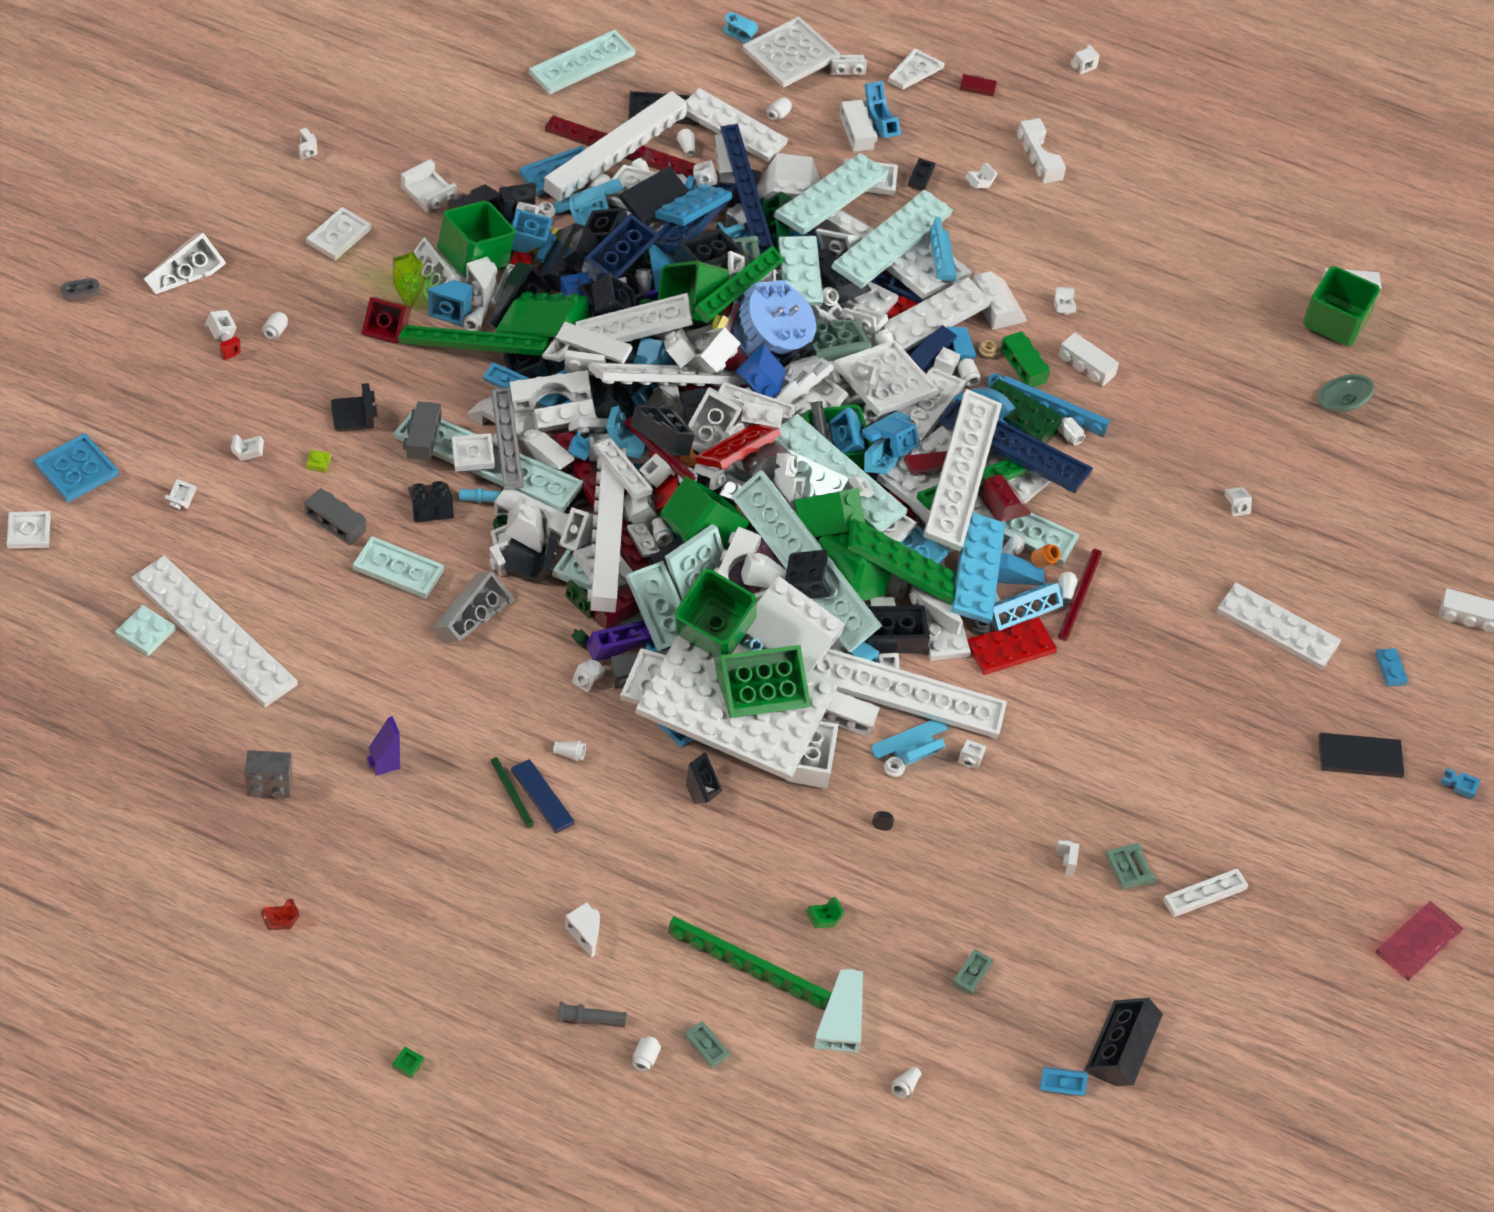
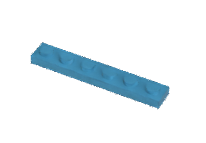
(1083, 417)

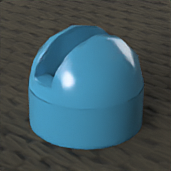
(994, 376)

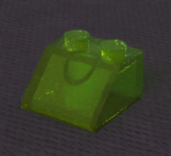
(408, 277)

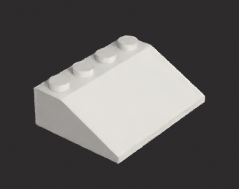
(791, 619)

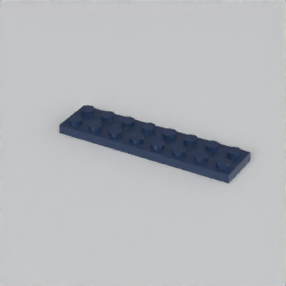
(673, 233)
(1030, 453)

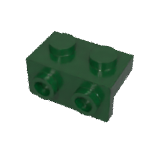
(578, 597)

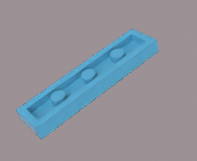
(501, 378)

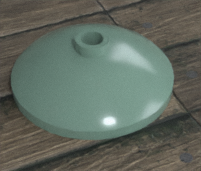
(1345, 393)

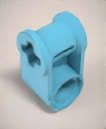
(740, 27)

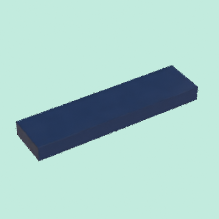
(542, 796)

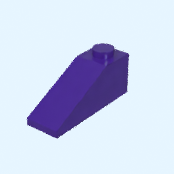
(617, 640)
(385, 749)

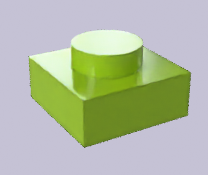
(318, 461)

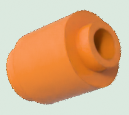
(1045, 556)

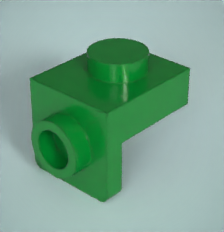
(825, 915)

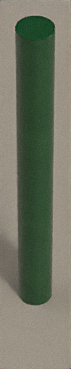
(512, 792)

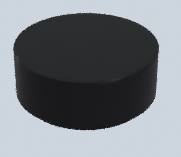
(883, 820)

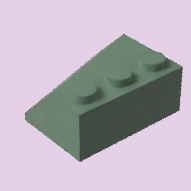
(838, 339)

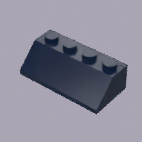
(619, 249)

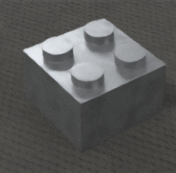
(268, 774)

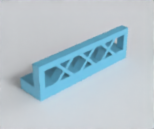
(942, 252)
(880, 457)
(1023, 598)

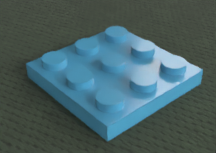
(76, 467)

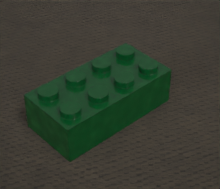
(1029, 414)

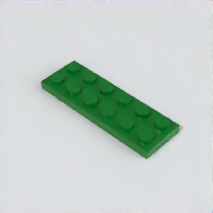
(902, 561)

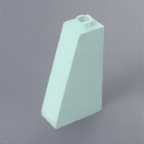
(843, 1015)

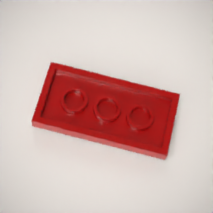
(738, 446)
(1011, 646)

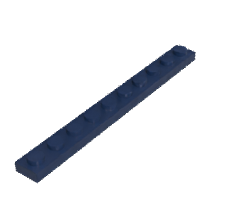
(746, 185)

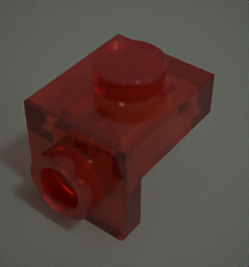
(280, 916)

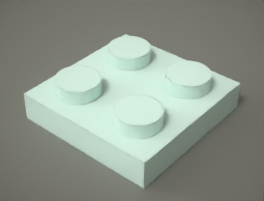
(145, 630)

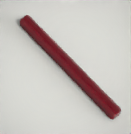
(676, 465)
(1080, 594)

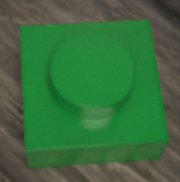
(408, 1062)

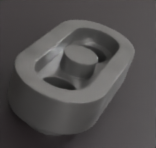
(80, 289)

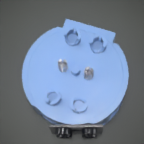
(777, 318)

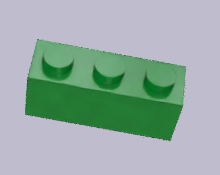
(1025, 359)

